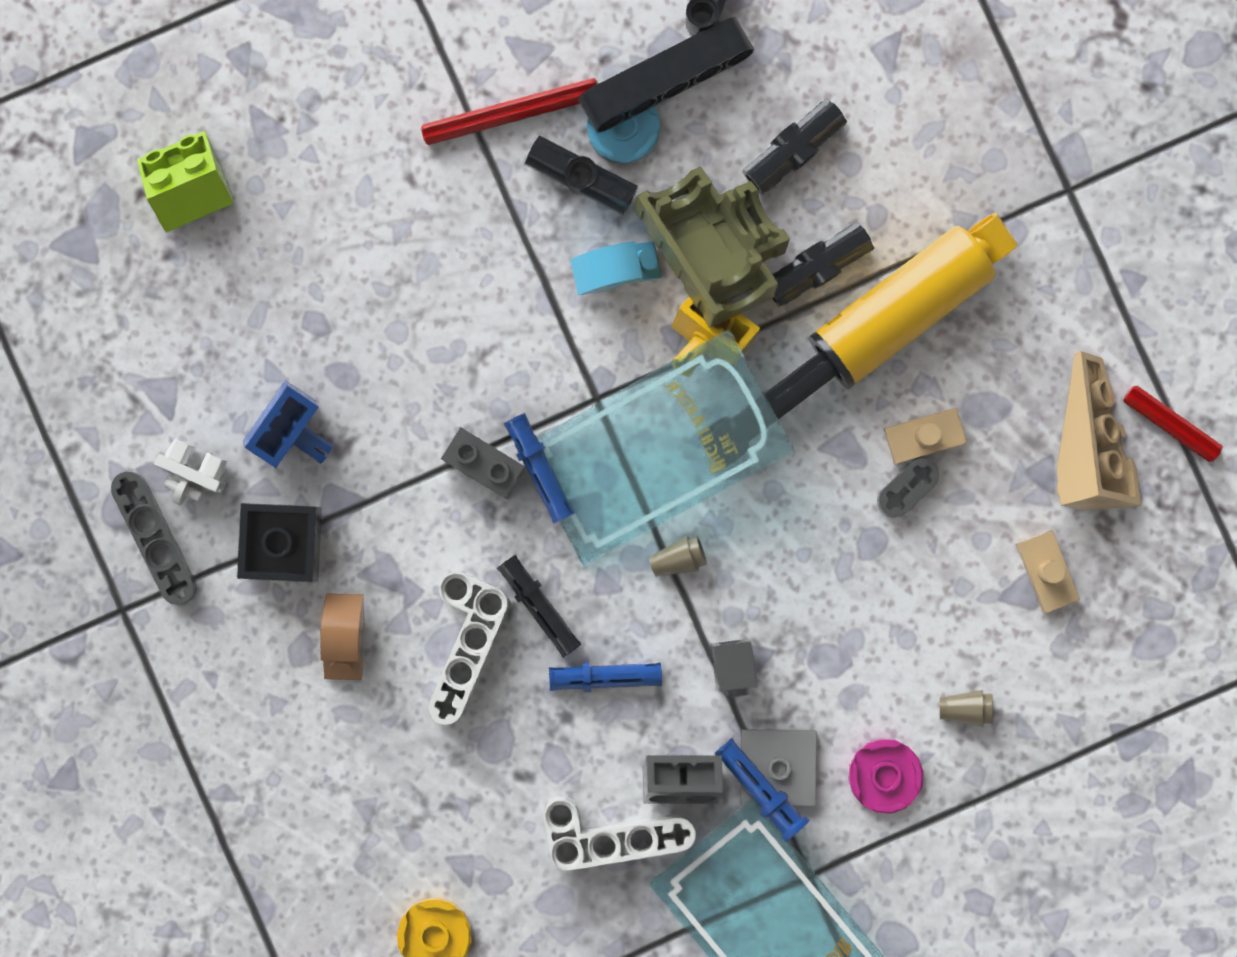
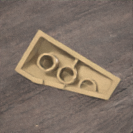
(1091, 454)

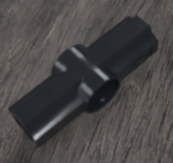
(795, 146)
(559, 164)
(821, 263)

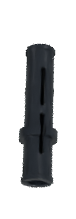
(538, 605)

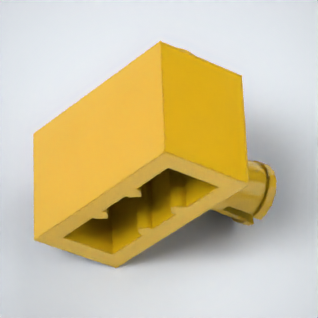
(692, 326)

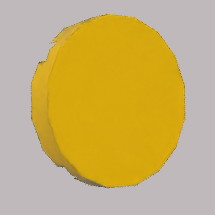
(434, 930)

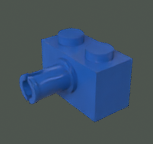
(285, 426)

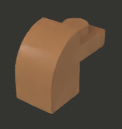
(342, 636)

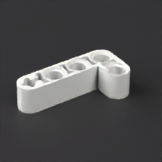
(462, 651)
(620, 834)

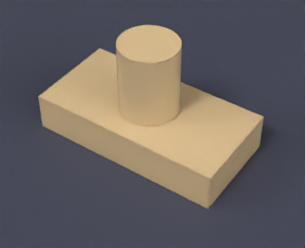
(925, 436)
(1047, 572)

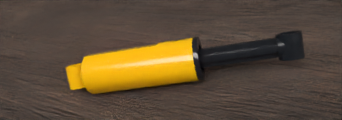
(897, 310)

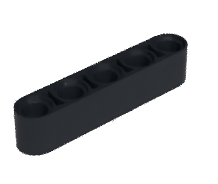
(666, 74)

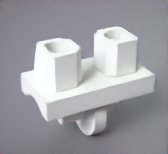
(177, 461)

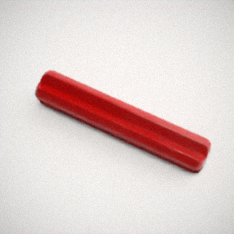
(1173, 423)

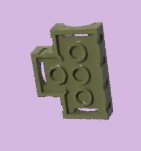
(714, 243)

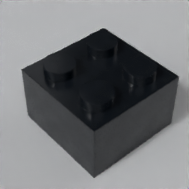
(279, 542)

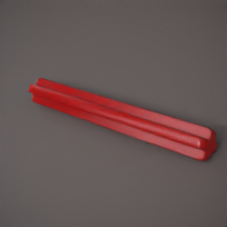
(505, 112)

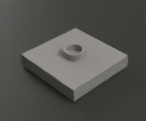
(785, 760)

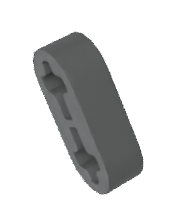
(914, 494)

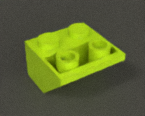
(184, 181)

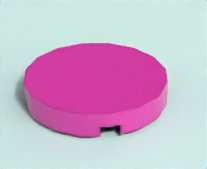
(885, 775)

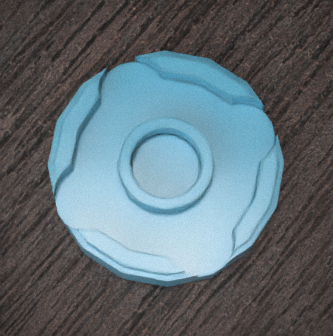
(628, 140)

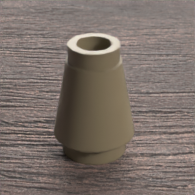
(680, 557)
(968, 708)

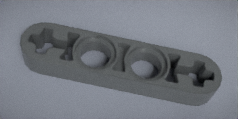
(158, 535)

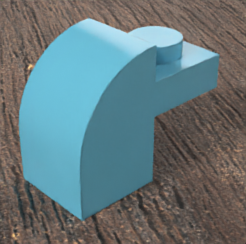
(615, 266)

